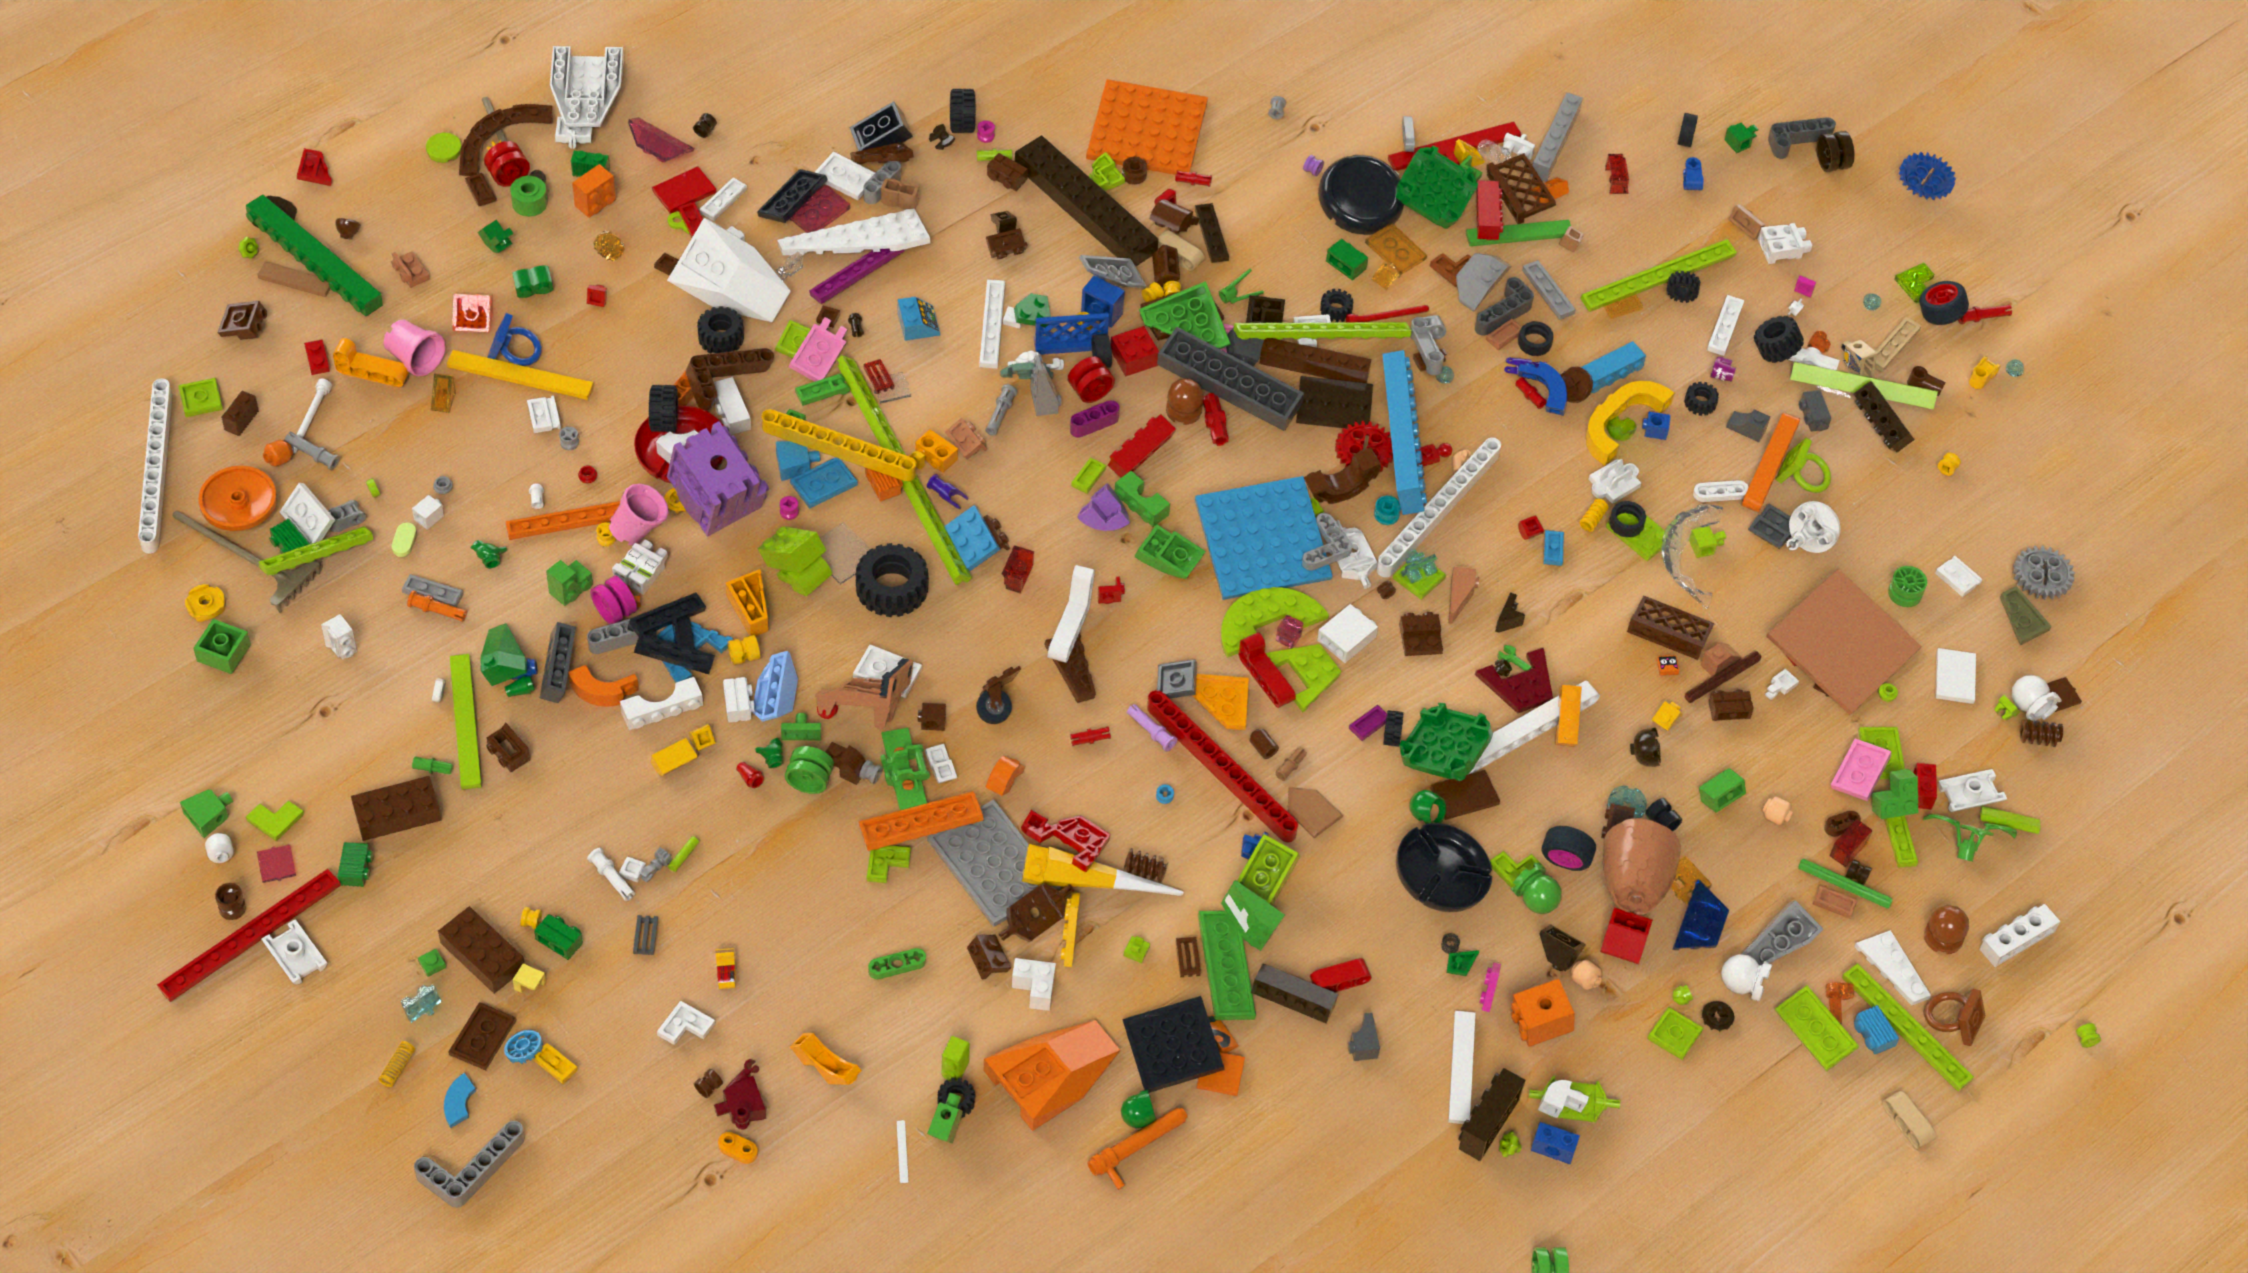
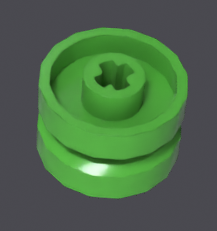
(809, 770)
(1554, 1262)

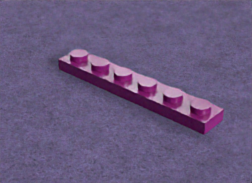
(852, 274)

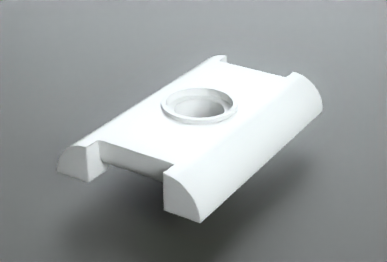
(1960, 791)
(297, 963)

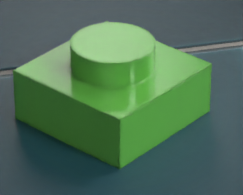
(431, 962)

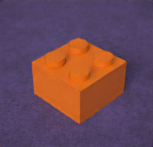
(594, 191)

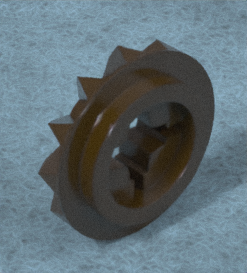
(1723, 1011)

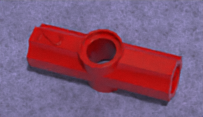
(1215, 419)

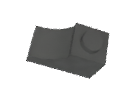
(1749, 424)
(1365, 1043)

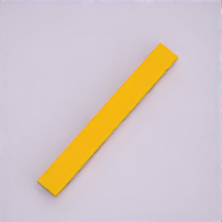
(520, 374)

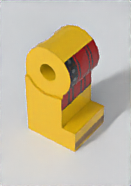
(726, 968)

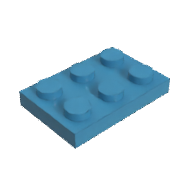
(972, 537)

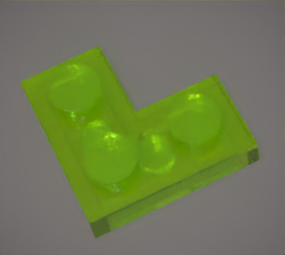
(1913, 279)

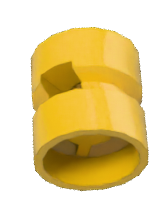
(743, 650)

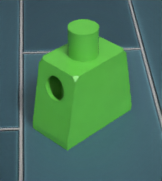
(206, 810)
(946, 1128)

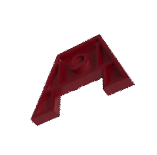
(1523, 689)

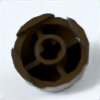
(1647, 747)

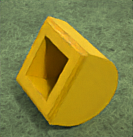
(702, 737)

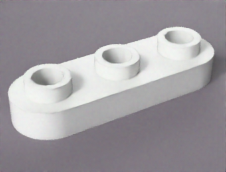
(1730, 491)

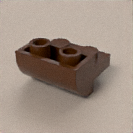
(1173, 216)

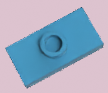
(1553, 548)

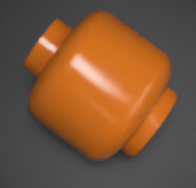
(277, 453)

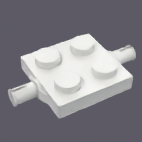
(571, 134)

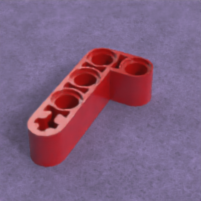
(1264, 671)

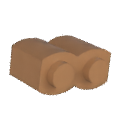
(899, 194)

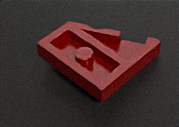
(313, 168)

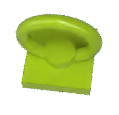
(1796, 460)

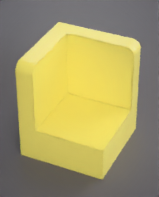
(529, 978)

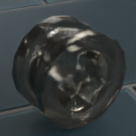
(1450, 949)

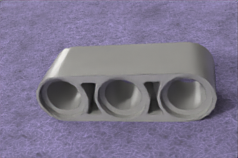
(873, 186)
(605, 635)

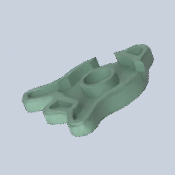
(1023, 370)

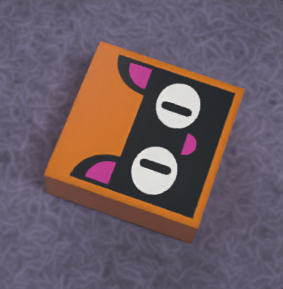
(1668, 665)

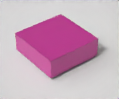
(1805, 286)

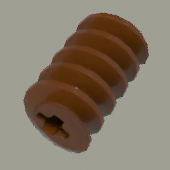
(2041, 732)
(1146, 866)

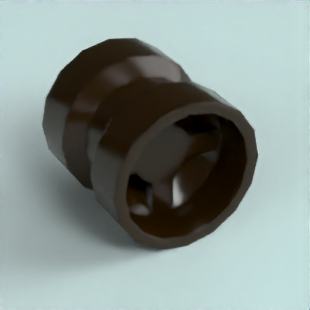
(704, 125)
(1863, 873)

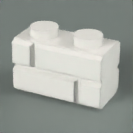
(737, 699)

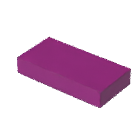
(1369, 723)

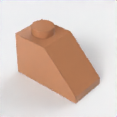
(1719, 658)

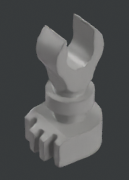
(662, 858)

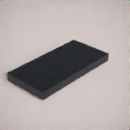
(792, 196)

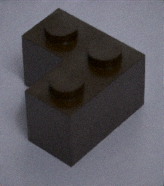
(1265, 310)

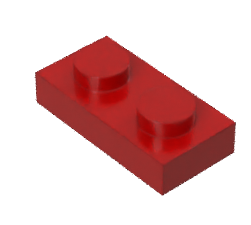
(317, 357)

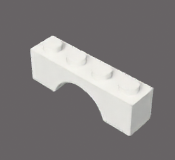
(640, 712)

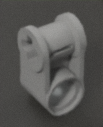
(346, 516)

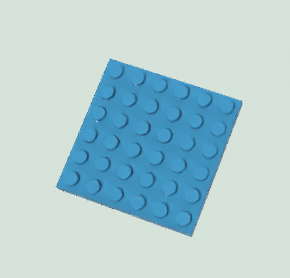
(1261, 536)

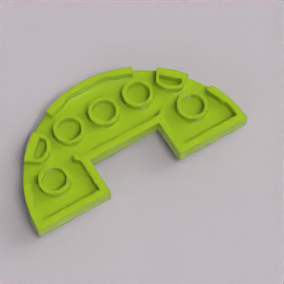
(1265, 607)

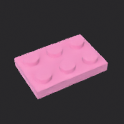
(1861, 769)

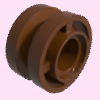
(1134, 170)

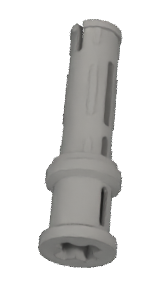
(993, 425)
(319, 454)

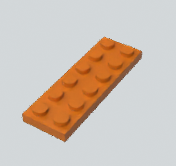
(921, 821)

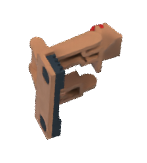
(869, 692)

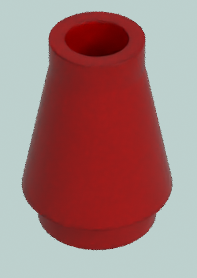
(750, 775)

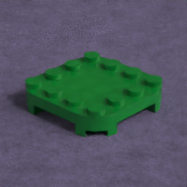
(1436, 187)
(1446, 742)

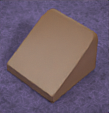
(1571, 239)

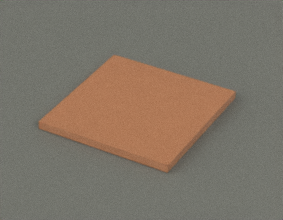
(1843, 641)

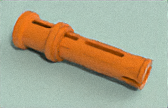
(428, 604)

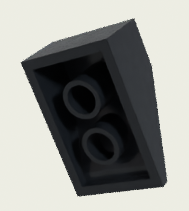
(881, 128)

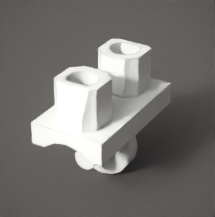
(1518, 145)

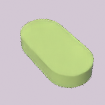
(404, 539)

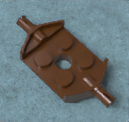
(1050, 907)

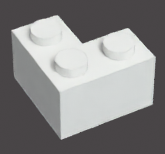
(1038, 978)

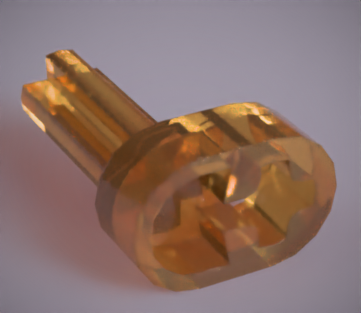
(1836, 992)

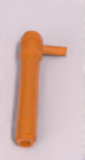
(1112, 1156)

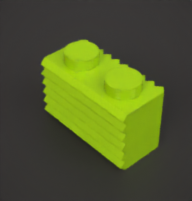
(955, 1058)

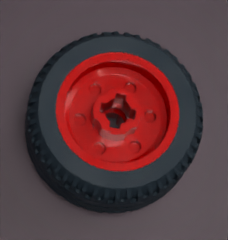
(1944, 302)

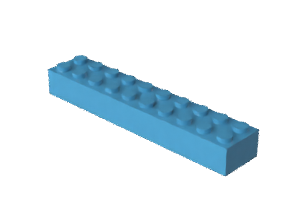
(1404, 432)

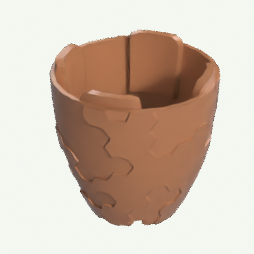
(1640, 863)

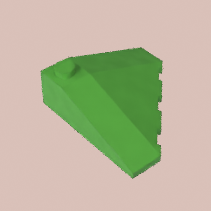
(1190, 311)

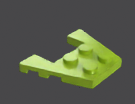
(1313, 668)

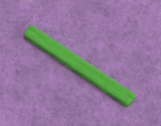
(1845, 883)

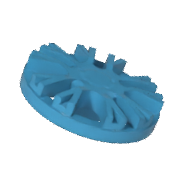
(523, 1046)

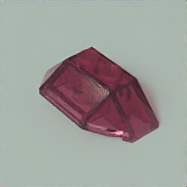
(656, 141)

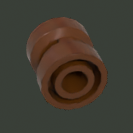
(709, 1082)

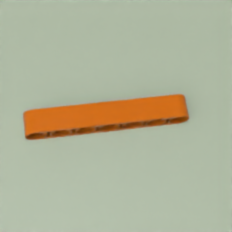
(1770, 462)

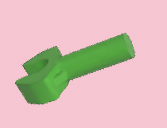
(1513, 658)

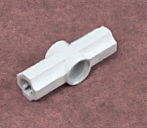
(1814, 357)

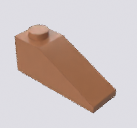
(1462, 589)

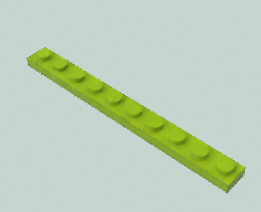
(1657, 275)
(1322, 330)

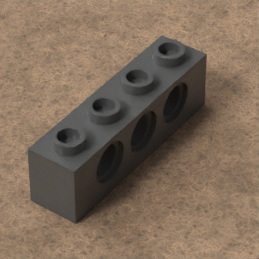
(557, 662)

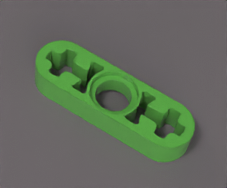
(913, 964)

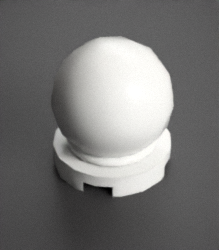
(2034, 697)
(1744, 975)

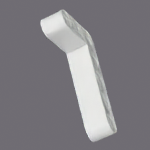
(1074, 614)

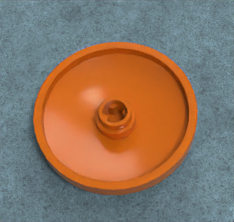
(237, 498)

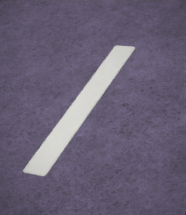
(902, 1151)

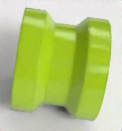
(2088, 1035)

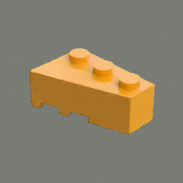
(748, 601)

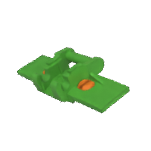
(897, 769)

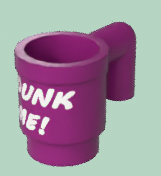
(1722, 369)

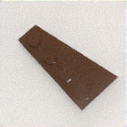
(1076, 672)

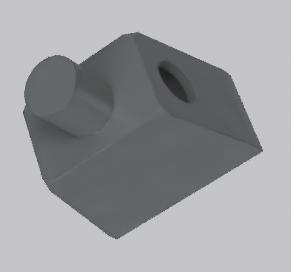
(1245, 350)

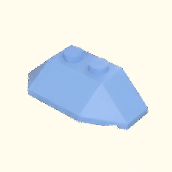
(776, 688)

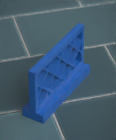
(1069, 341)

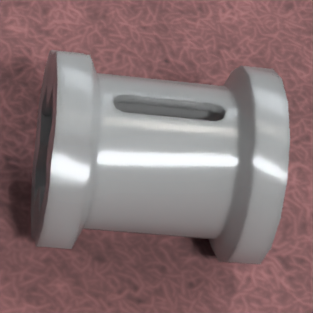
(1277, 107)

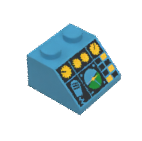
(917, 318)

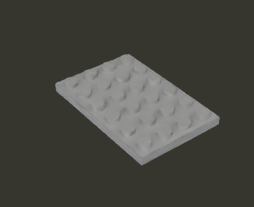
(987, 861)

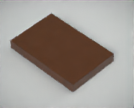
(1467, 795)
(482, 1036)

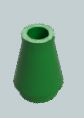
(520, 687)

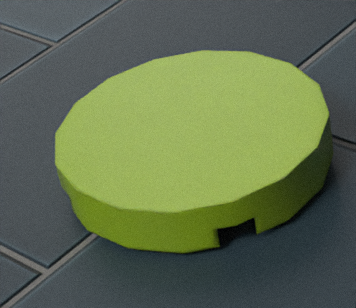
(443, 147)

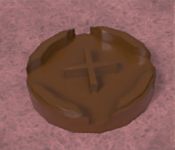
(1578, 384)

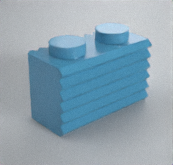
(1876, 1030)

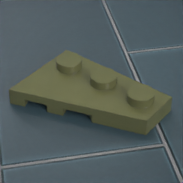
(2024, 617)

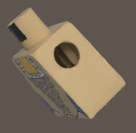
(1859, 358)

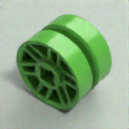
(1907, 586)

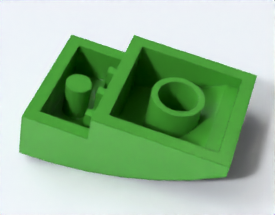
(1169, 553)

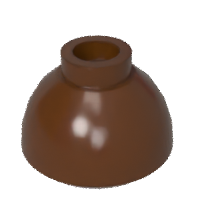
(347, 227)

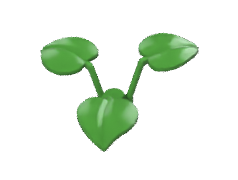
(1968, 847)

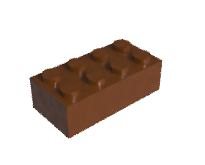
(396, 808)
(481, 949)

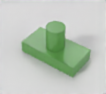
(801, 729)

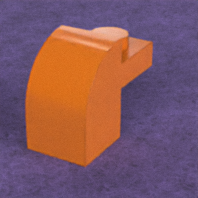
(1004, 774)

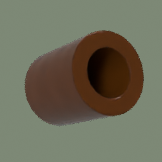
(1263, 743)

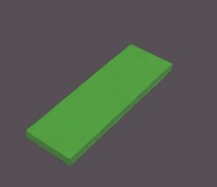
(1226, 967)

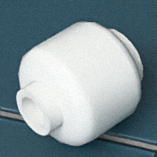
(219, 848)

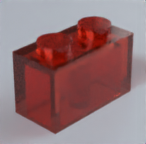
(1851, 843)

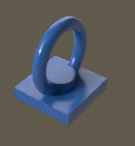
(503, 337)

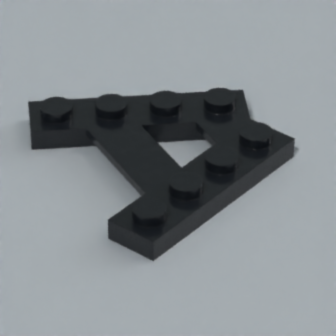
(683, 650)

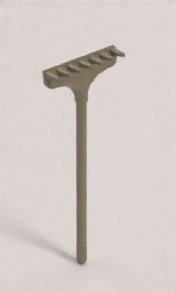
(287, 580)

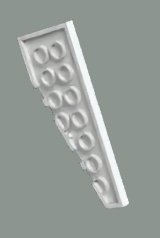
(891, 231)

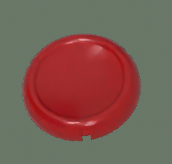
(645, 440)

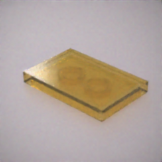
(1396, 248)

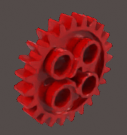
(1347, 444)

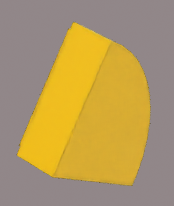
(919, 458)

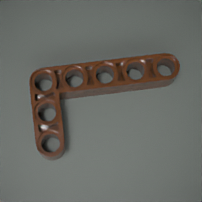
(708, 366)

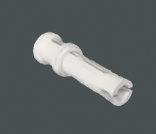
(606, 868)

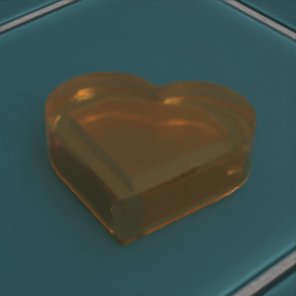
(1820, 341)

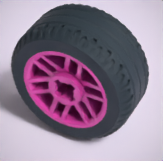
(1569, 848)

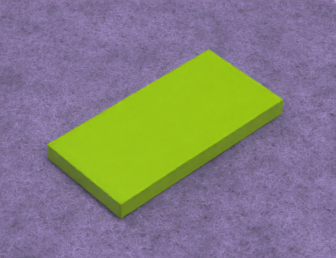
(1816, 1028)

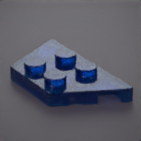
(1702, 920)

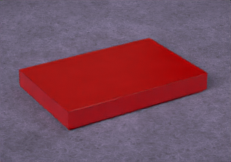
(684, 189)

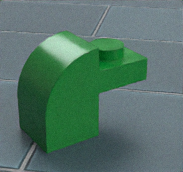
(495, 236)

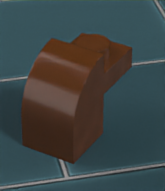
(847, 760)

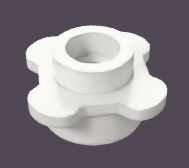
(1795, 307)

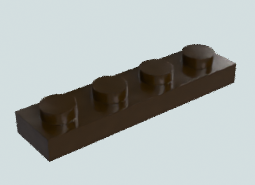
(1211, 233)

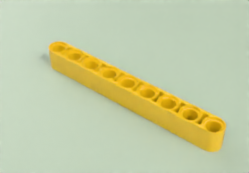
(838, 445)

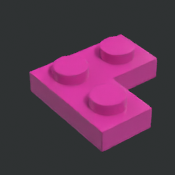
(1490, 980)

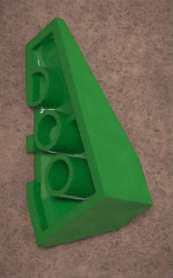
(502, 656)

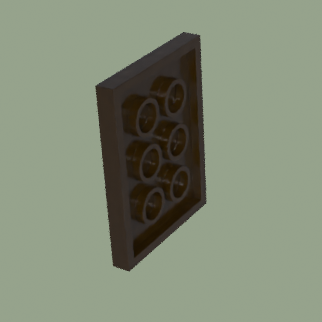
(1334, 402)

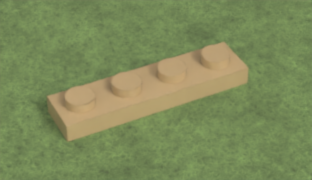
(1896, 342)

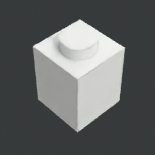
(428, 512)

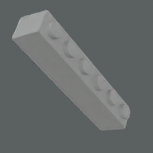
(1557, 136)

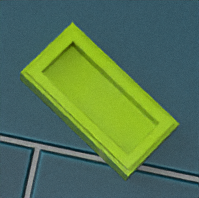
(1088, 475)

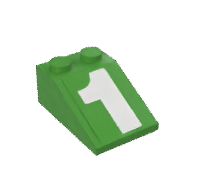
(1251, 915)

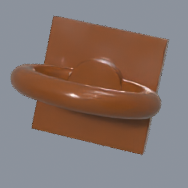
(1969, 1017)

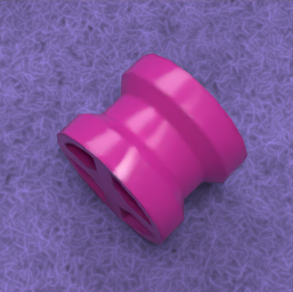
(986, 131)
(785, 510)

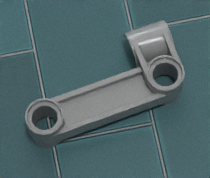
(1423, 333)

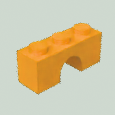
(1569, 715)

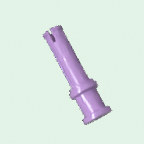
(1157, 732)

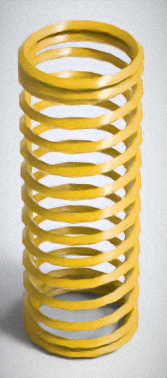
(388, 1078)

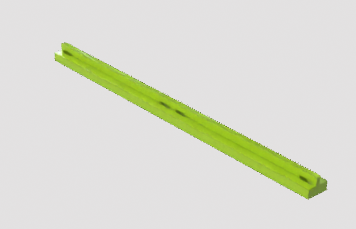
(913, 488)

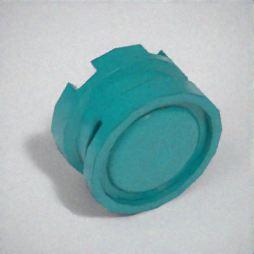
(1387, 510)

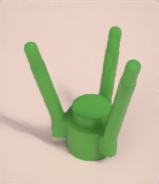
(1229, 292)

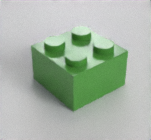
(222, 646)

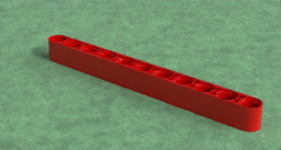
(1223, 773)

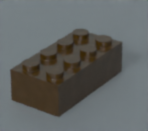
(1491, 1114)

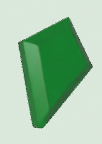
(1461, 962)

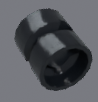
(1662, 813)

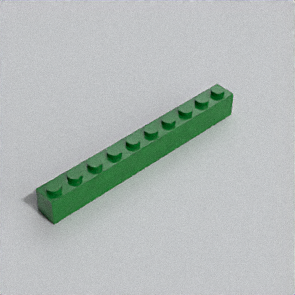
(314, 255)

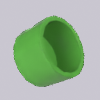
(528, 203)

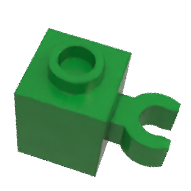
(1740, 137)

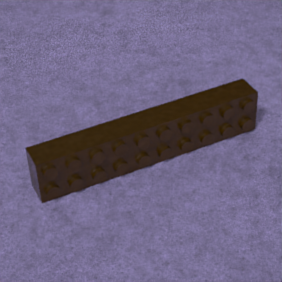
(1086, 201)

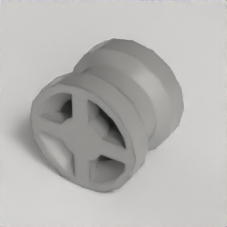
(572, 435)
(871, 772)

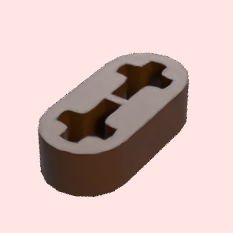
(1841, 821)

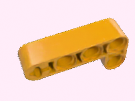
(368, 367)

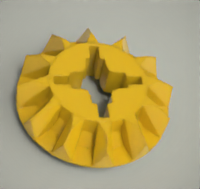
(670, 498)

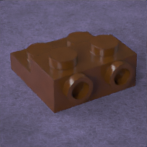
(242, 320)
(1421, 634)

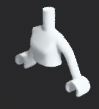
(1028, 357)

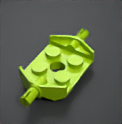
(1593, 1109)

